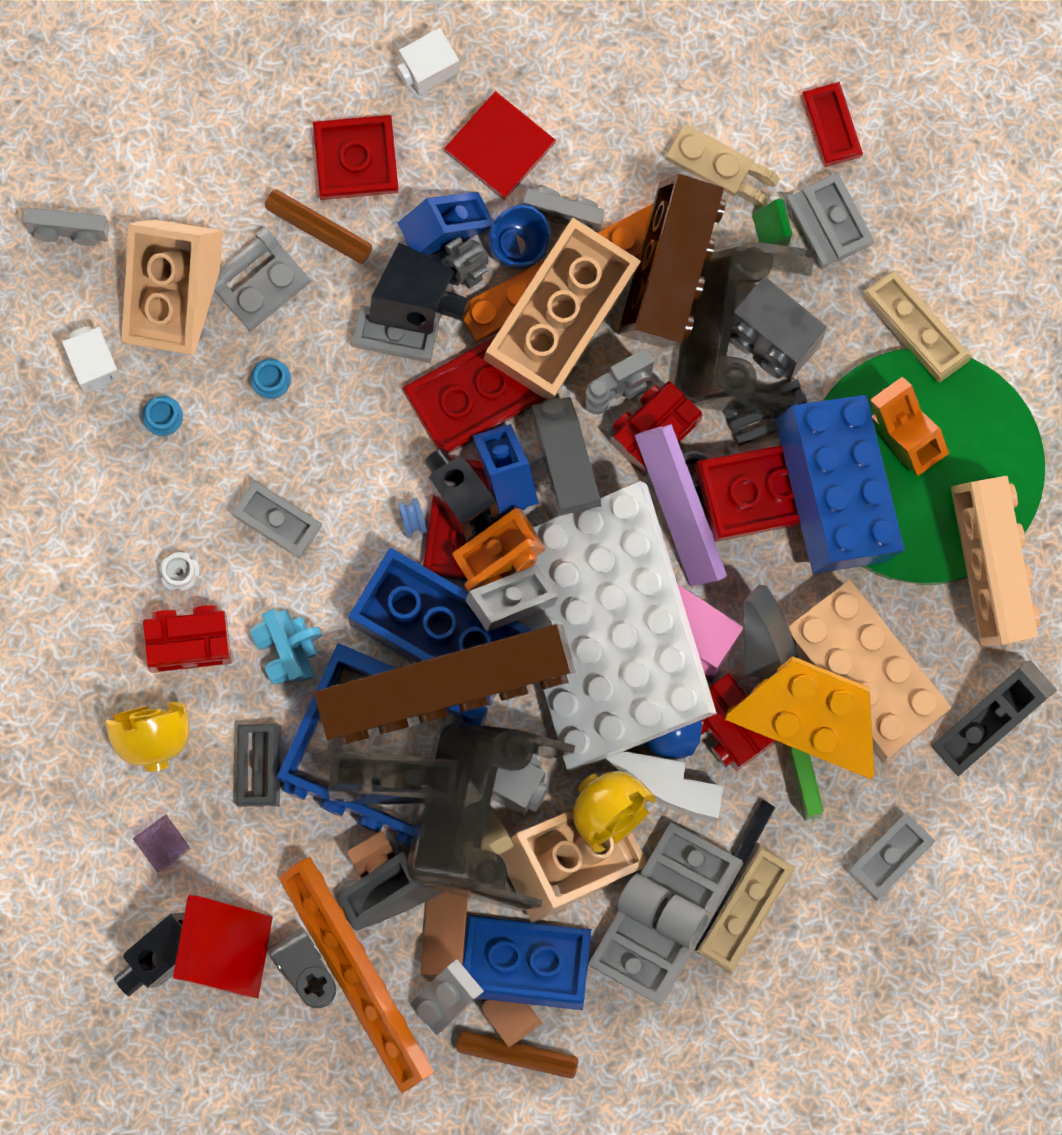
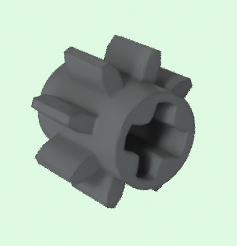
(466, 260)

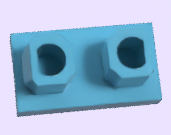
(292, 642)

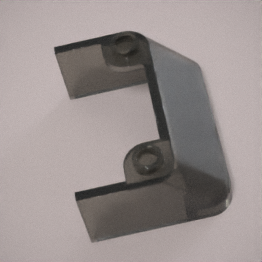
(703, 368)
(449, 835)

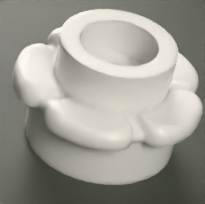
(174, 562)

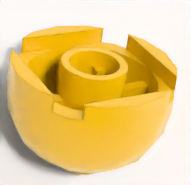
(150, 735)
(610, 807)

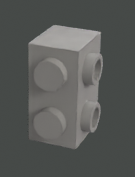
(521, 788)

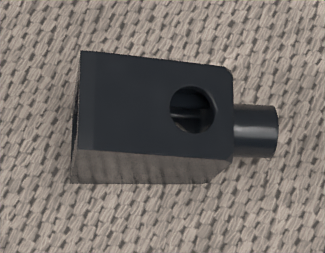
(415, 293)
(461, 494)
(141, 971)

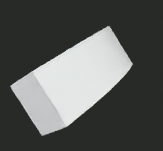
(666, 782)

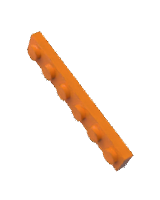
(493, 307)
(356, 975)

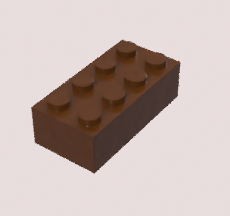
(672, 261)

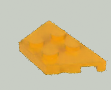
(812, 714)

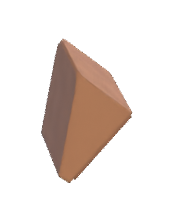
(510, 1019)

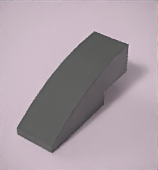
(766, 635)
(383, 894)

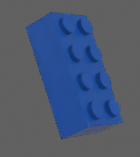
(839, 484)
(420, 612)

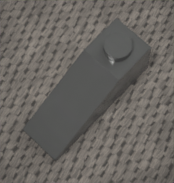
(565, 455)
(994, 717)

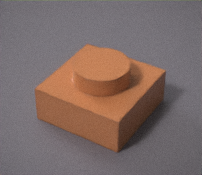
(371, 854)

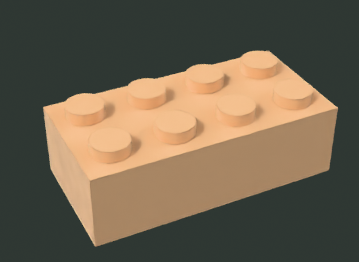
(561, 310)
(854, 642)

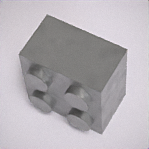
(776, 330)

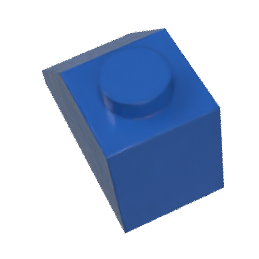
(444, 219)
(506, 469)

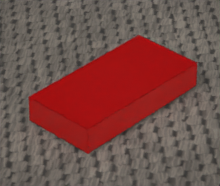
(832, 124)

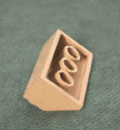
(995, 561)

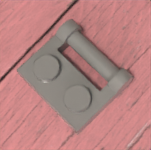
(267, 288)

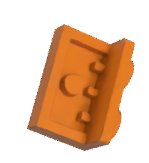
(499, 550)

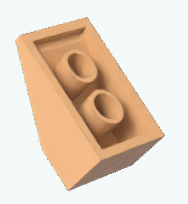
(169, 284)
(561, 868)

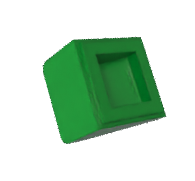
(773, 224)

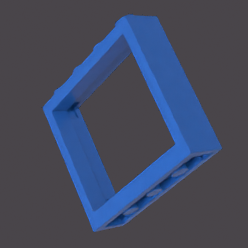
(299, 787)

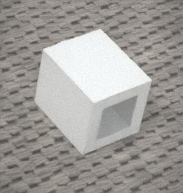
(427, 62)
(90, 358)

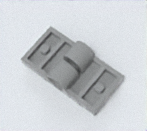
(665, 913)

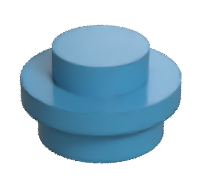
(270, 379)
(162, 416)

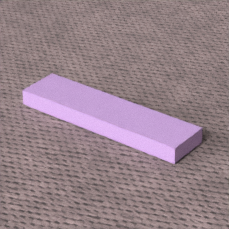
(681, 505)

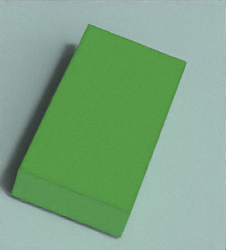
(805, 783)

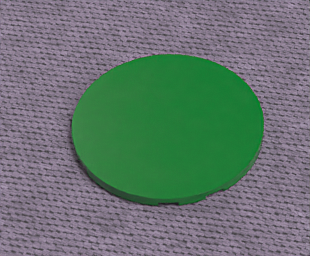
(986, 437)

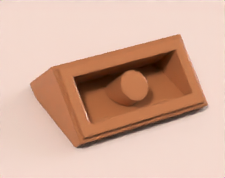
(443, 932)

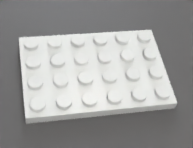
(623, 629)

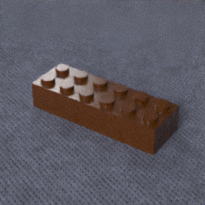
(445, 682)

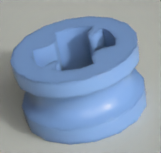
(412, 517)

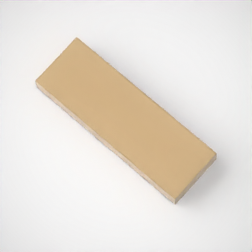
(916, 326)
(746, 909)

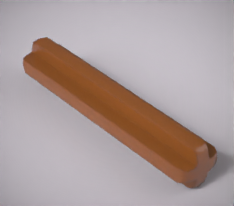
(318, 226)
(517, 1055)

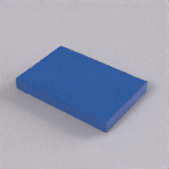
(528, 961)

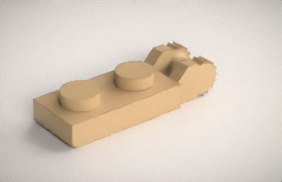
(719, 165)

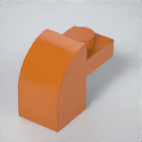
(906, 428)

